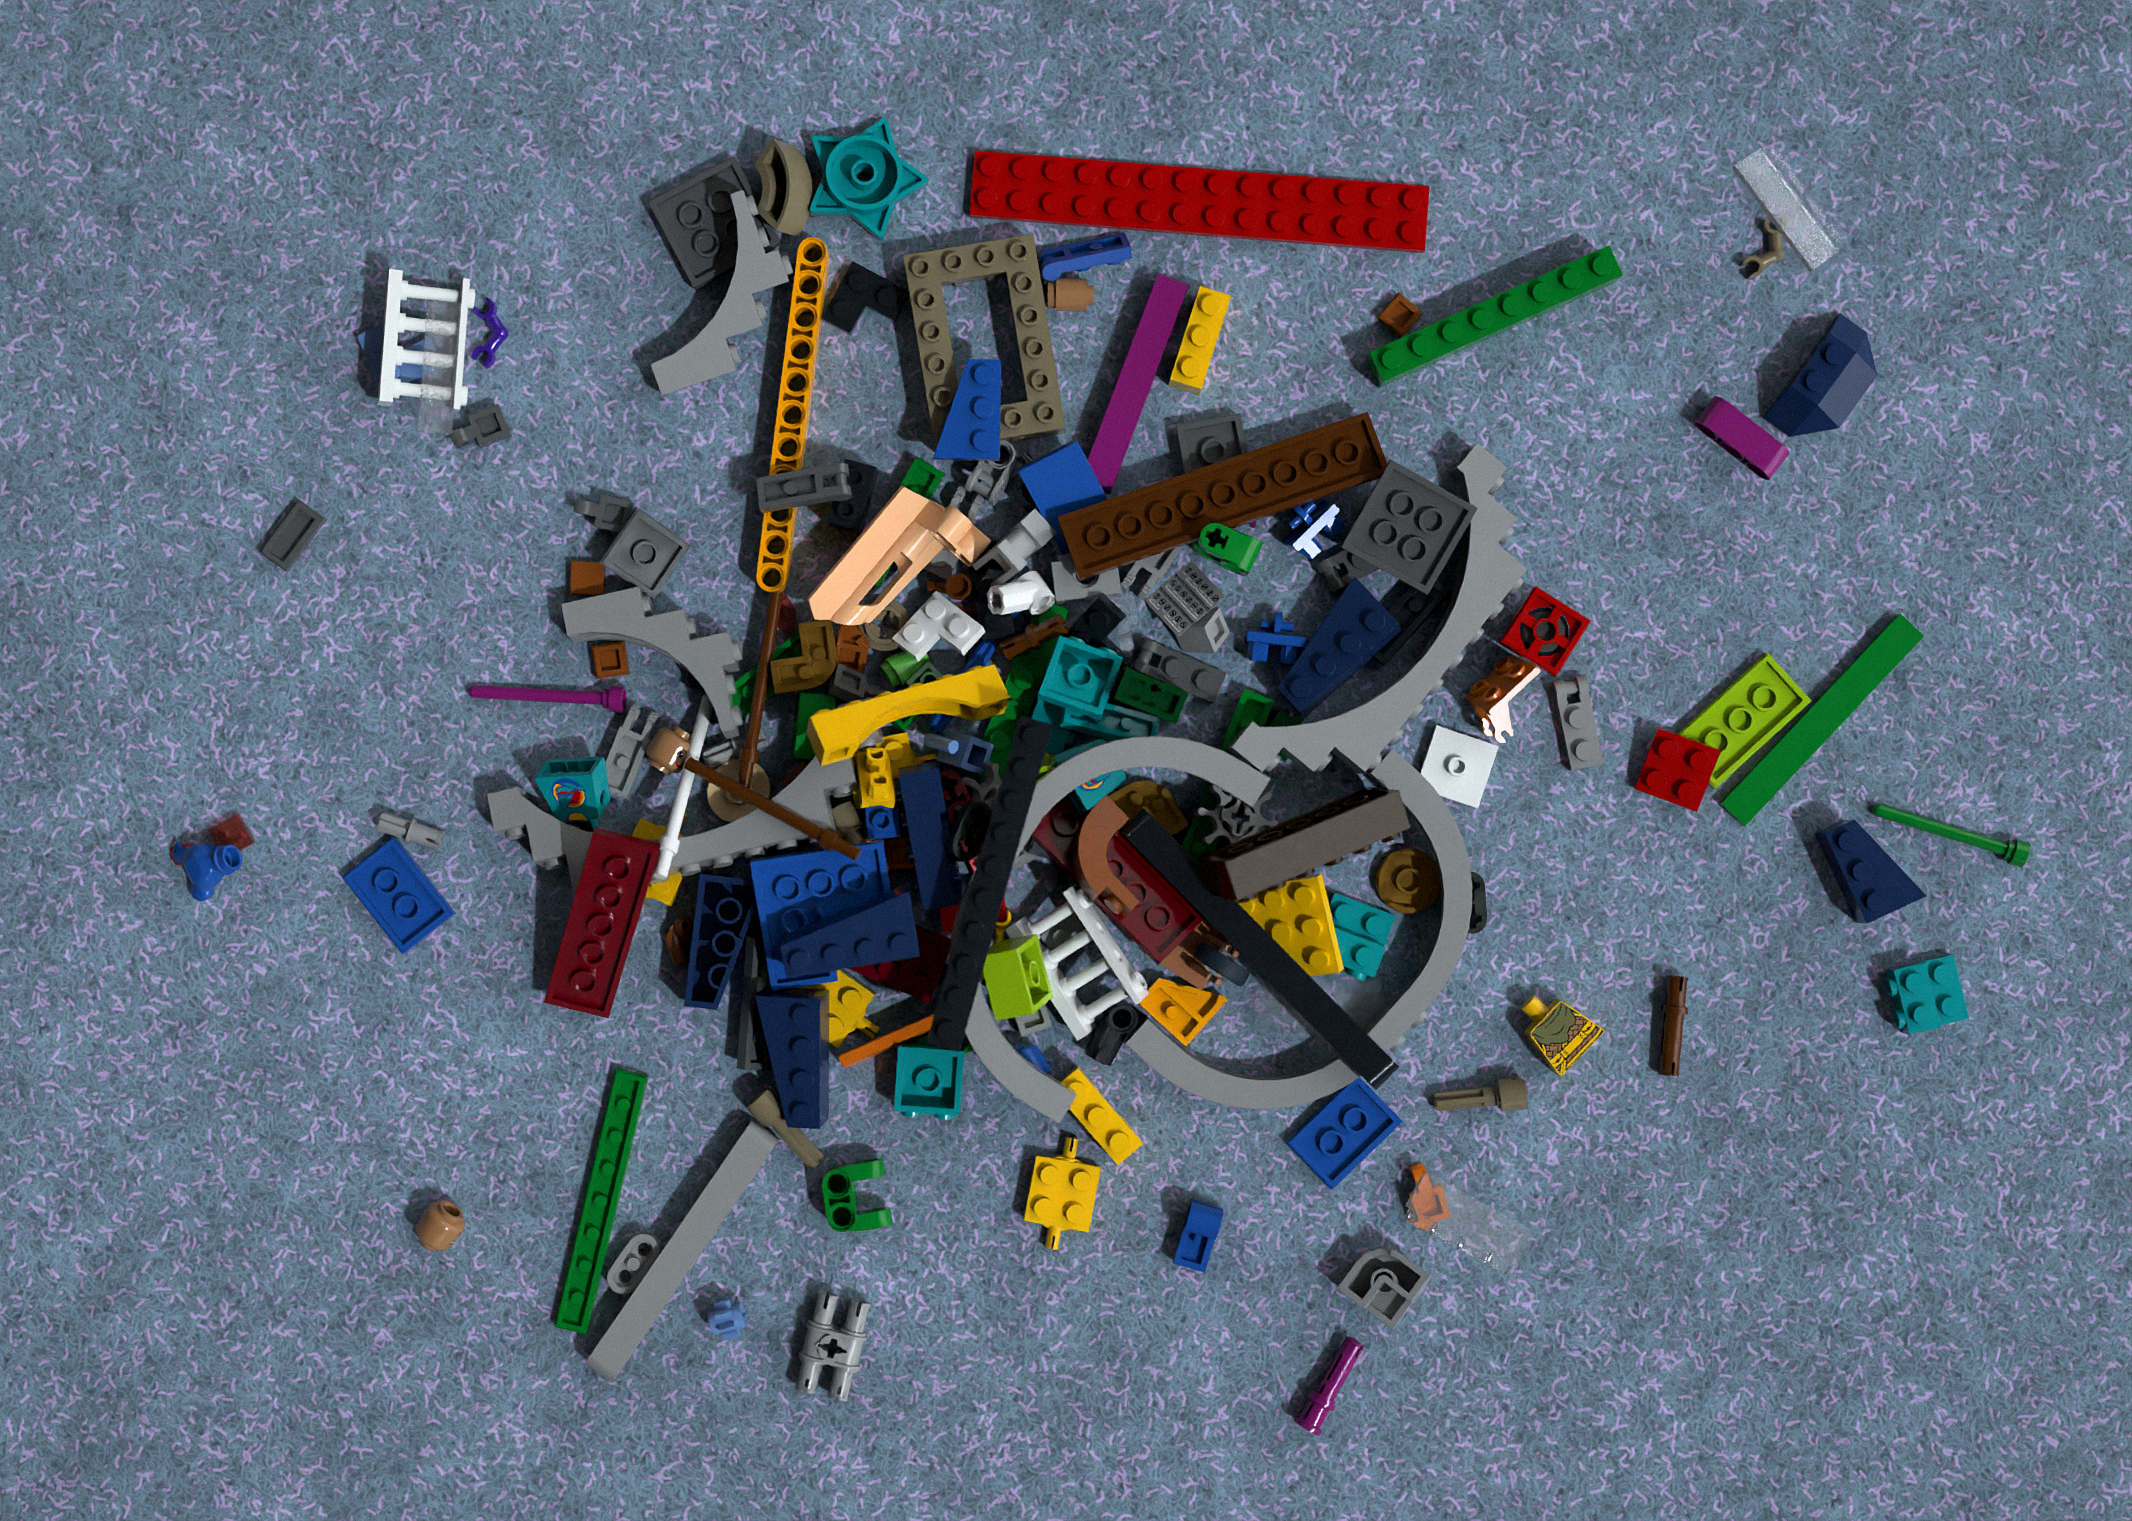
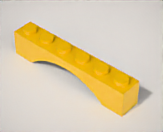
(968, 695)

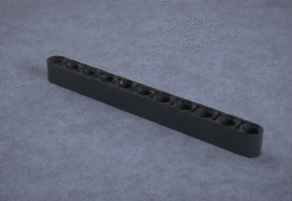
(1261, 951)

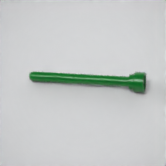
(2014, 851)

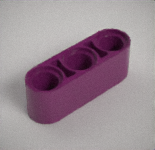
(1741, 437)

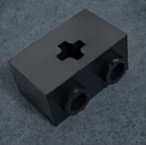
(852, 513)

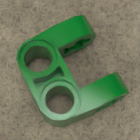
(1234, 550)
(847, 1197)

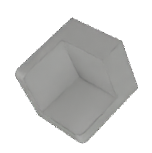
(1205, 634)

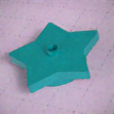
(868, 155)

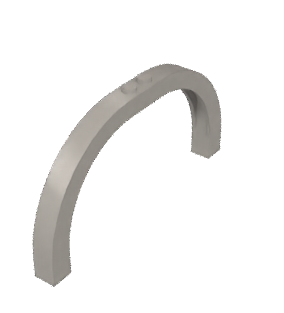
(1195, 758)
(1403, 1011)

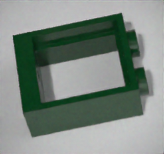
(1163, 702)

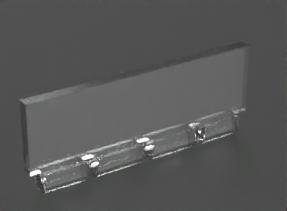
(1782, 203)
(1277, 1015)
(1464, 1216)

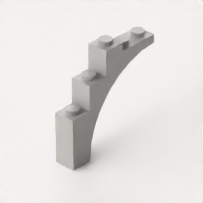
(755, 271)
(626, 618)

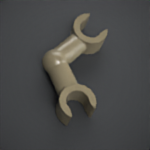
(1774, 255)

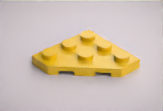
(1300, 923)

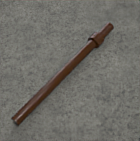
(749, 754)
(827, 838)

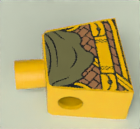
(1559, 1032)

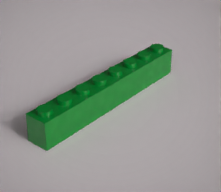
(1494, 316)

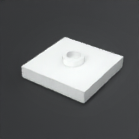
(1458, 765)

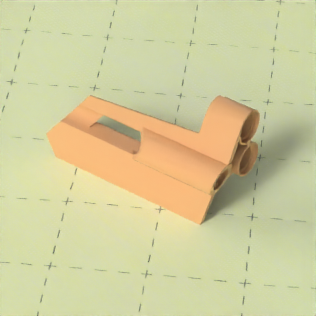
(903, 532)

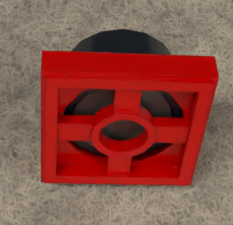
(1544, 631)

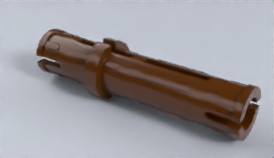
(1673, 1025)

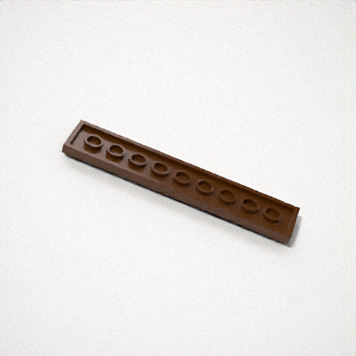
(1223, 493)

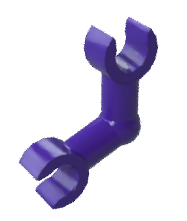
(499, 334)

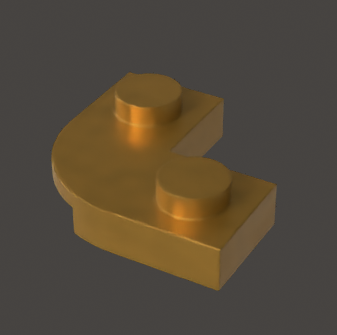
(814, 666)
(1154, 800)

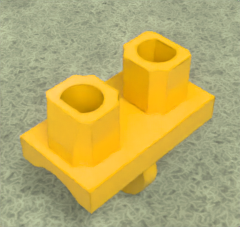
(875, 778)

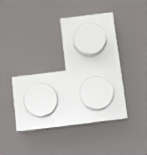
(938, 620)

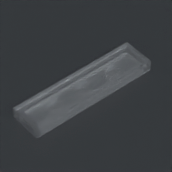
(439, 367)

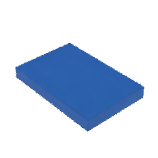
(1062, 484)
(398, 895)
(1343, 1132)

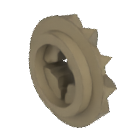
(898, 618)

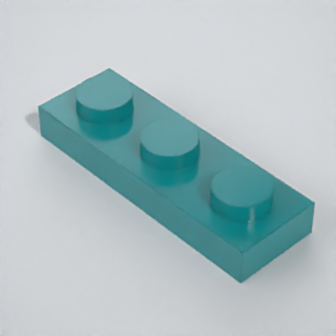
(1114, 724)

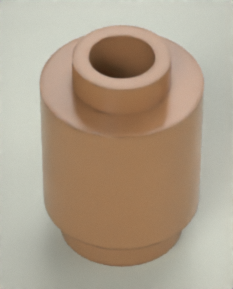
(1070, 294)

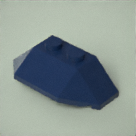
(1826, 382)

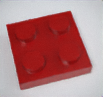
(1677, 769)

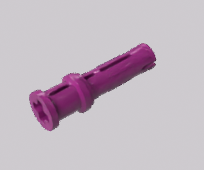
(1322, 1399)

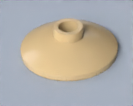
(729, 806)

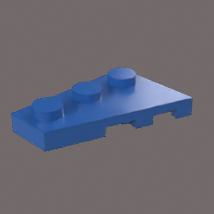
(975, 415)

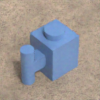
(961, 750)

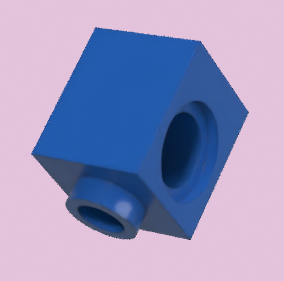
(883, 822)

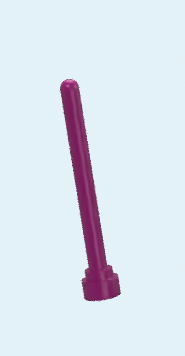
(611, 699)

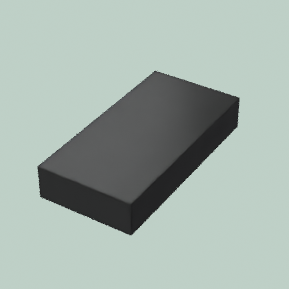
(292, 535)

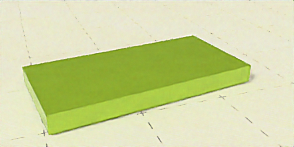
(1747, 715)

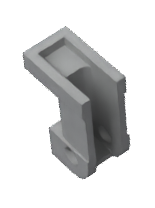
(1017, 545)

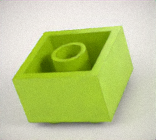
(1016, 977)

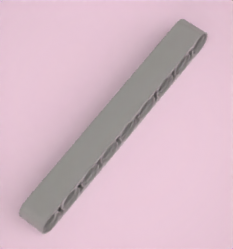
(682, 1251)

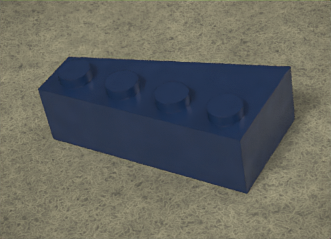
(1339, 648)
(929, 827)
(719, 928)
(854, 937)
(798, 1046)

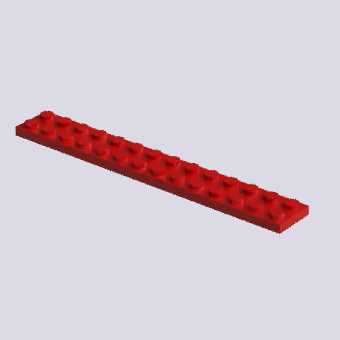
(1199, 201)

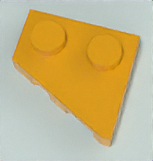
(1181, 1008)

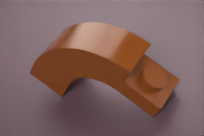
(1091, 861)

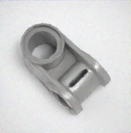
(993, 474)

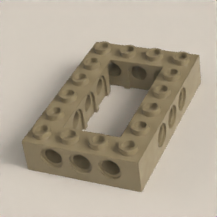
(974, 262)

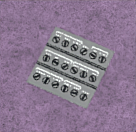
(1184, 598)

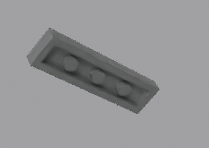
(752, 1045)

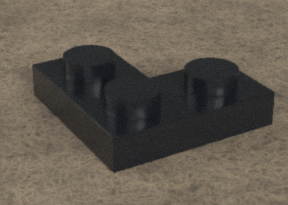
(860, 290)
(1097, 624)

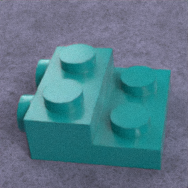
(1080, 677)
(1360, 934)
(1926, 994)
(929, 1081)

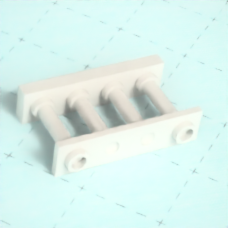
(397, 322)
(1075, 1014)

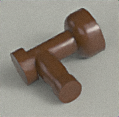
(957, 586)

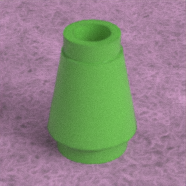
(901, 667)

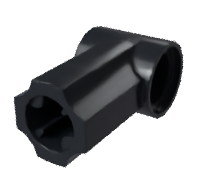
(1111, 1034)

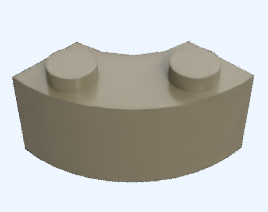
(785, 187)

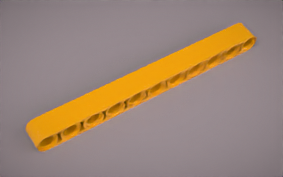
(789, 400)

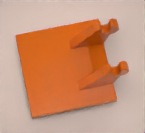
(1493, 693)

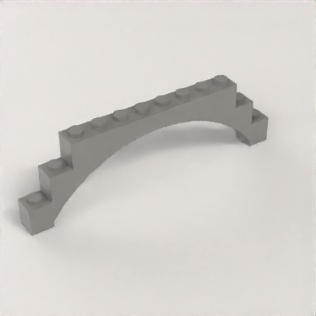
(1482, 582)
(747, 837)

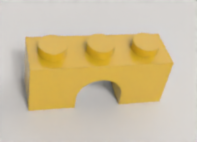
(1199, 340)
(1100, 1117)

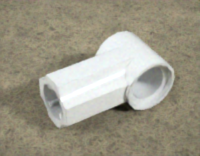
(1026, 593)

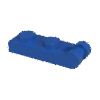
(1084, 255)

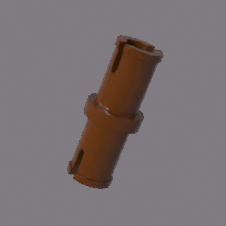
(1034, 636)

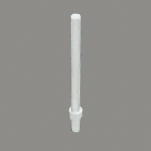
(670, 842)

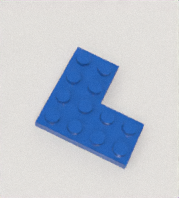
(811, 887)

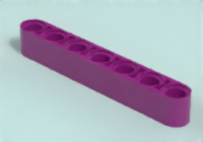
(1136, 379)

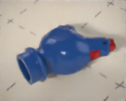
(206, 865)

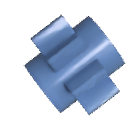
(727, 1319)

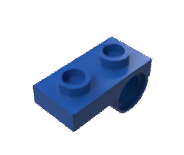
(1198, 1235)

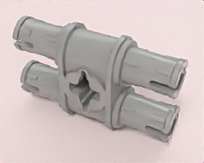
(821, 1331)

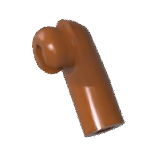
(676, 940)

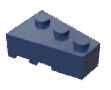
(1865, 872)

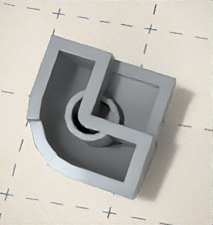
(1385, 1284)

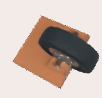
(1206, 957)

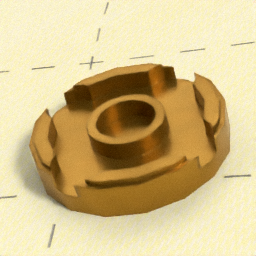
(1398, 883)

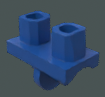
(1308, 522)
(1259, 641)

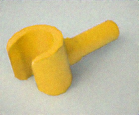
(1000, 928)

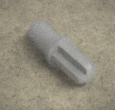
(729, 749)
(410, 831)

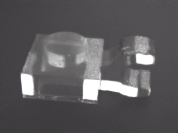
(1126, 604)

